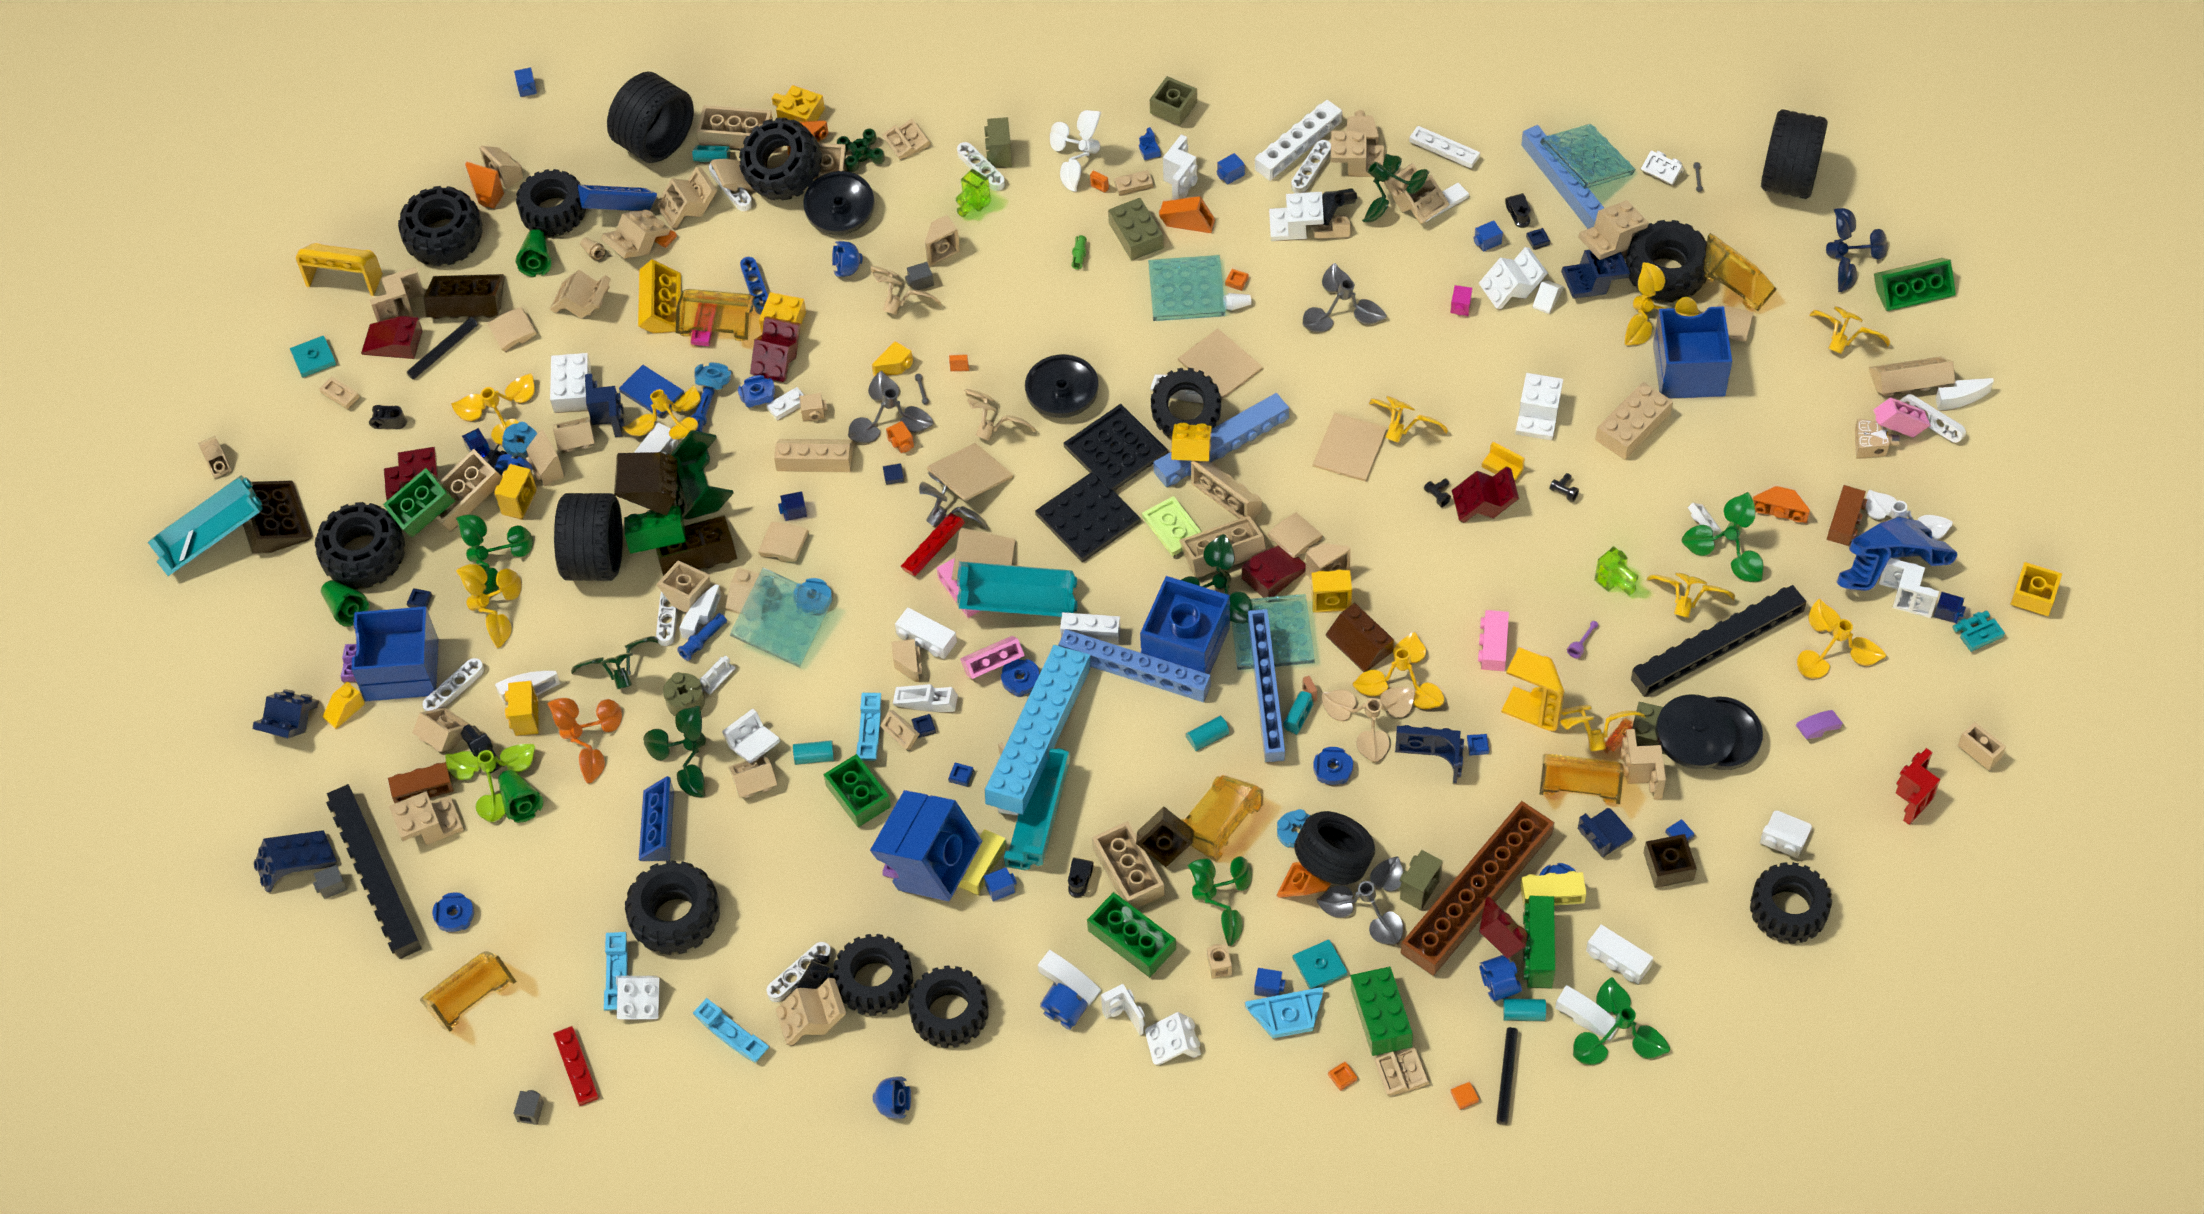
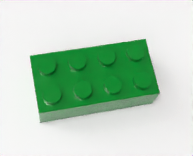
(1131, 934)
(1540, 944)
(1381, 1011)

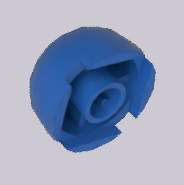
(846, 258)
(892, 1097)

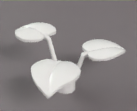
(1086, 124)
(1881, 505)

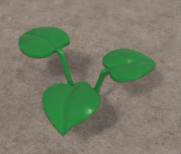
(1740, 513)
(474, 528)
(1205, 889)
(1613, 998)

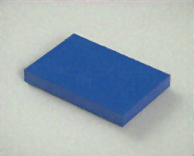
(646, 381)

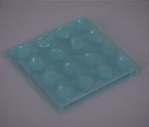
(1587, 156)
(1186, 288)
(781, 617)
(1288, 631)

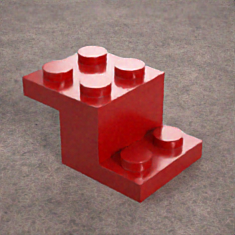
(1917, 785)

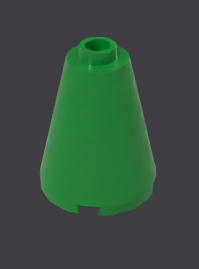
(534, 255)
(343, 602)
(518, 797)

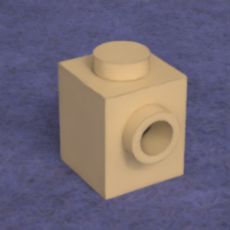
(812, 407)

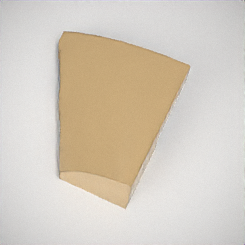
(1337, 228)

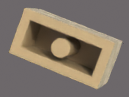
(1981, 746)

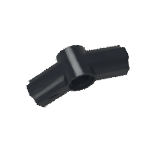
(1333, 199)
(477, 742)

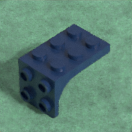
(1430, 741)
(292, 854)

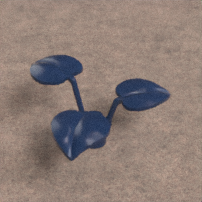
(1845, 226)

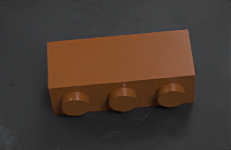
(1847, 515)
(433, 779)

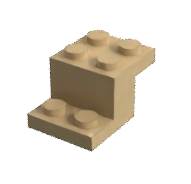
(1352, 149)
(686, 197)
(1424, 203)
(1613, 230)
(635, 234)
(399, 289)
(580, 294)
(1643, 764)
(420, 816)
(810, 1011)

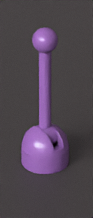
(1576, 648)

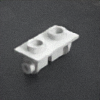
(716, 674)

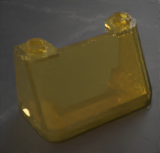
(1221, 813)

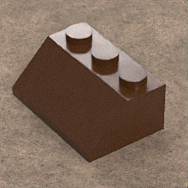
(1360, 638)

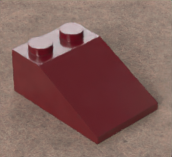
(393, 338)
(1272, 571)
(1501, 929)

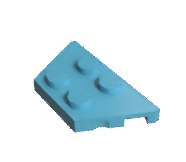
(1288, 1012)

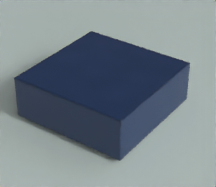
(1538, 238)
(893, 474)
(419, 598)
(923, 725)

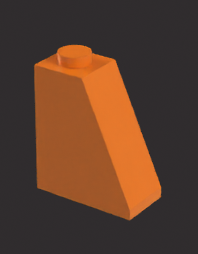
(1187, 214)

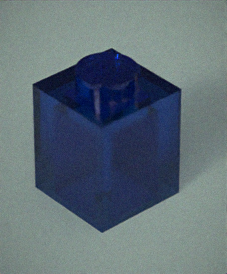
(476, 441)
(792, 506)
(1950, 607)

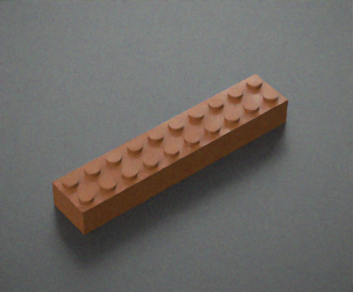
(1485, 875)

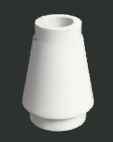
(1236, 301)

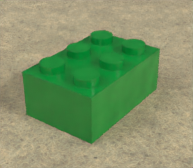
(419, 502)
(654, 530)
(857, 790)

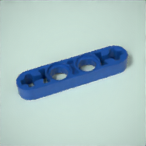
(754, 285)

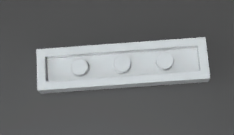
(1444, 147)

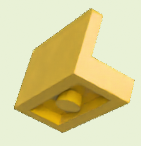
(1501, 457)

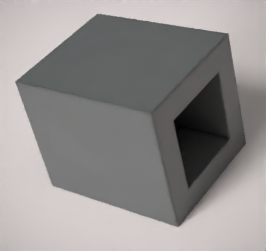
(919, 276)
(329, 882)
(528, 1107)

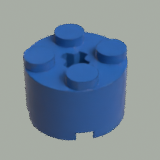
(1500, 977)
(1064, 1005)

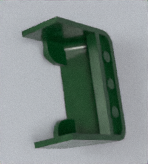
(692, 489)

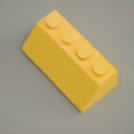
(658, 297)

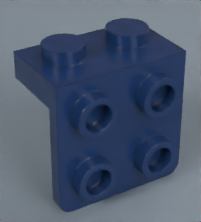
(1604, 831)

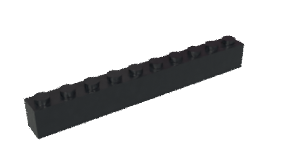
(1718, 640)
(374, 872)

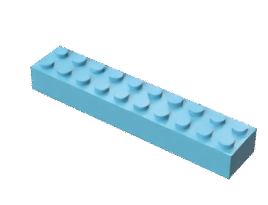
(1037, 729)

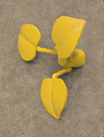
(1649, 281)
(1840, 340)
(661, 402)
(471, 406)
(1395, 428)
(474, 581)
(1684, 603)
(1822, 618)
(1405, 652)
(1595, 736)

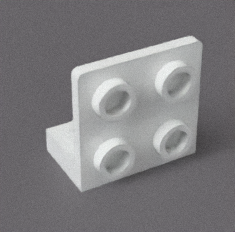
(637, 997)
(1120, 999)

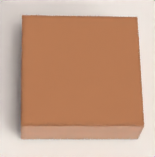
(1308, 686)

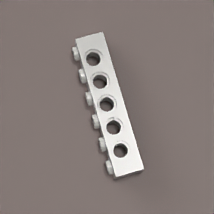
(1298, 140)

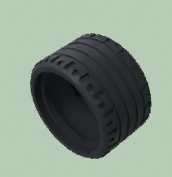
(650, 117)
(1794, 153)
(588, 536)

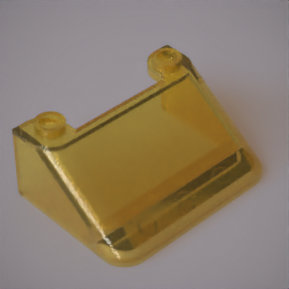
(1737, 273)
(714, 312)

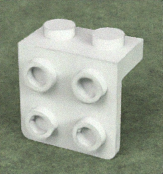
(750, 737)
(1785, 834)
(1172, 1038)

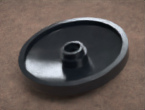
(839, 203)
(1061, 386)
(1695, 731)
(1748, 734)

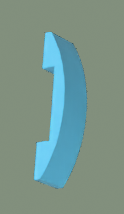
(869, 726)
(615, 966)
(729, 1032)

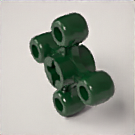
(861, 150)

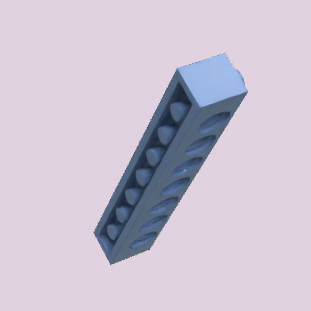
(1139, 666)

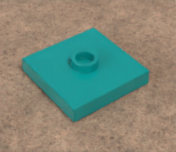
(313, 356)
(1320, 965)

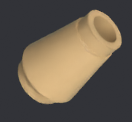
(592, 248)

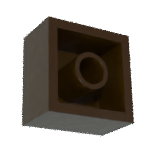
(1164, 836)
(1669, 860)

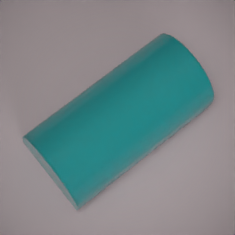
(707, 153)
(1298, 712)
(1207, 733)
(813, 752)
(1524, 1009)

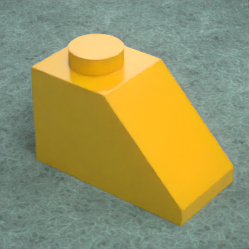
(893, 360)
(343, 705)

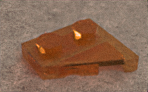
(1612, 741)

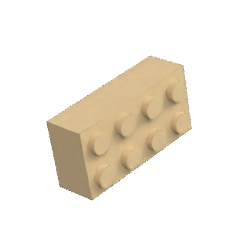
(728, 125)
(1634, 420)
(469, 485)
(1128, 866)

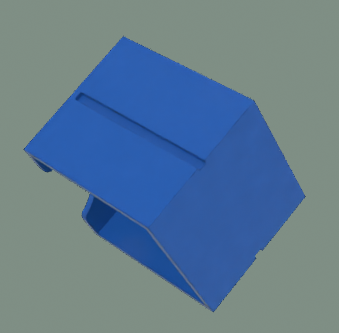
(1692, 353)
(1186, 625)
(395, 653)
(927, 845)

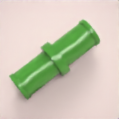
(1079, 252)

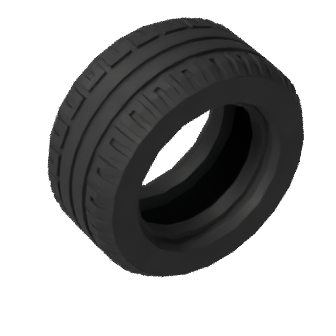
(1334, 848)

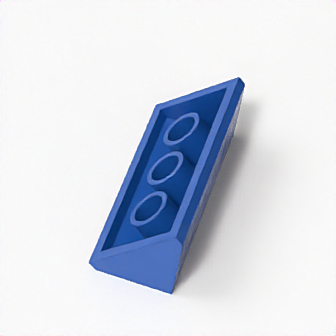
(616, 197)
(657, 821)

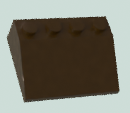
(464, 296)
(647, 479)
(280, 520)
(705, 546)

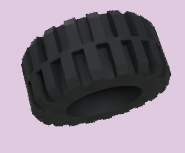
(548, 186)
(1179, 381)
(1783, 924)
(869, 951)
(942, 983)

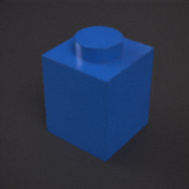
(525, 82)
(1230, 168)
(1488, 236)
(1000, 884)
(1268, 983)

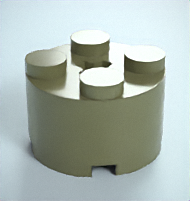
(683, 692)

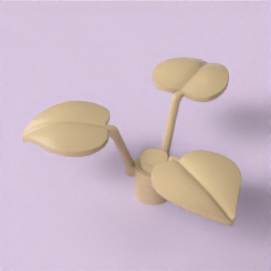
(892, 301)
(986, 426)
(1371, 744)

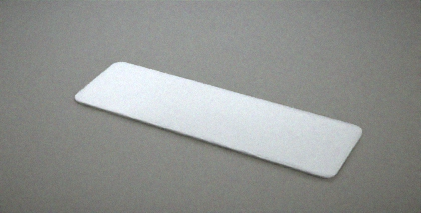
(186, 545)

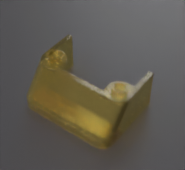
(1581, 776)
(466, 987)

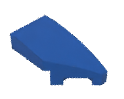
(1148, 145)

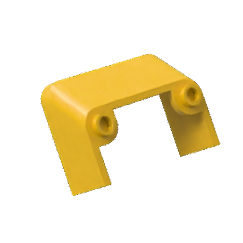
(341, 259)
(1545, 702)

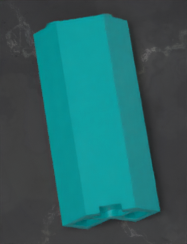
(209, 522)
(1016, 589)
(1036, 824)

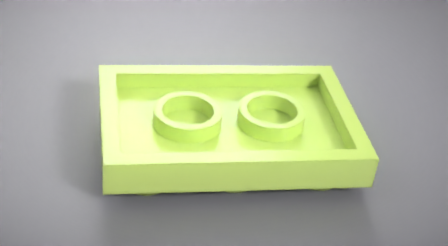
(1170, 524)

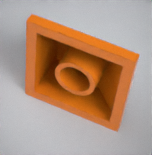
(485, 184)
(1301, 882)

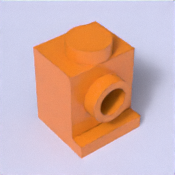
(900, 437)

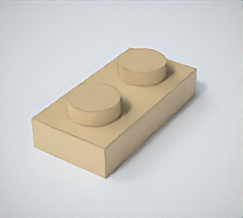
(1133, 182)
(339, 392)
(899, 730)

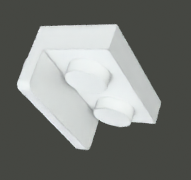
(1662, 167)

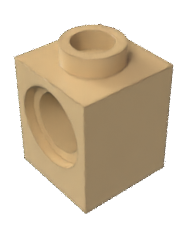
(1219, 968)

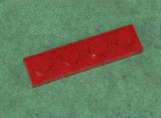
(932, 544)
(575, 1066)

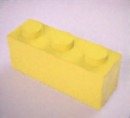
(983, 861)
(1565, 888)

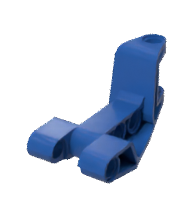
(1891, 540)

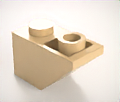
(214, 456)
(905, 658)

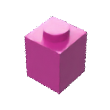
(1461, 300)

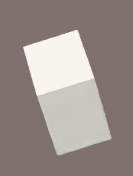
(1547, 296)

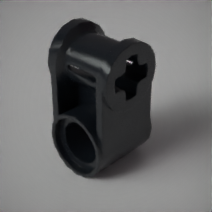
(1518, 209)
(388, 416)
(1079, 876)

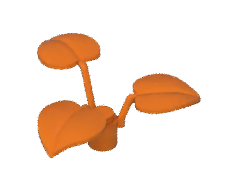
(564, 715)

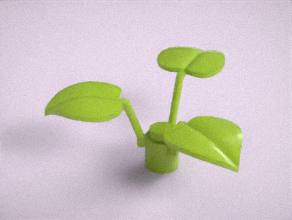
(463, 765)

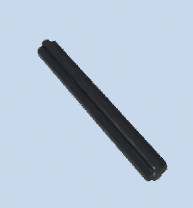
(441, 348)
(1507, 1076)

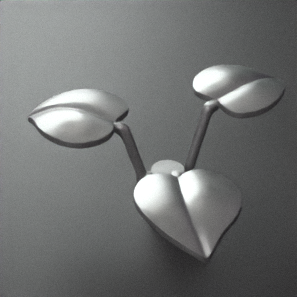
(1337, 280)
(885, 389)
(938, 512)
(1339, 899)

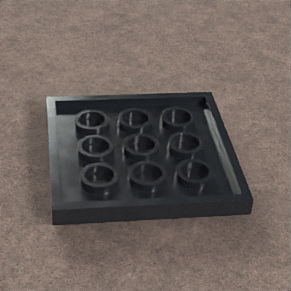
(1115, 448)
(1087, 517)

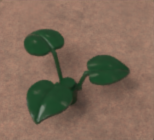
(1382, 173)
(1221, 555)
(620, 675)
(656, 742)

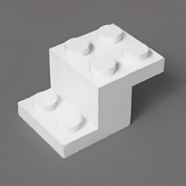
(1180, 168)
(1291, 221)
(1513, 278)
(1539, 406)
(1910, 595)

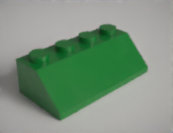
(1915, 283)

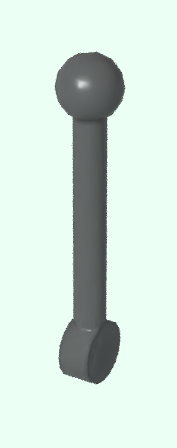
(1696, 166)
(918, 377)

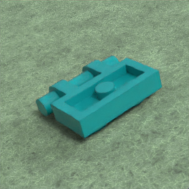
(1980, 635)

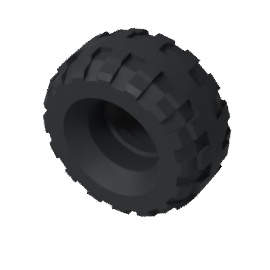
(795, 173)
(1673, 242)
(443, 243)
(367, 564)
(666, 884)

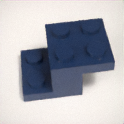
(1593, 275)
(604, 405)
(286, 713)

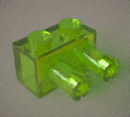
(974, 193)
(1613, 572)

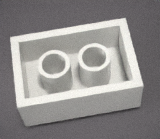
(568, 382)

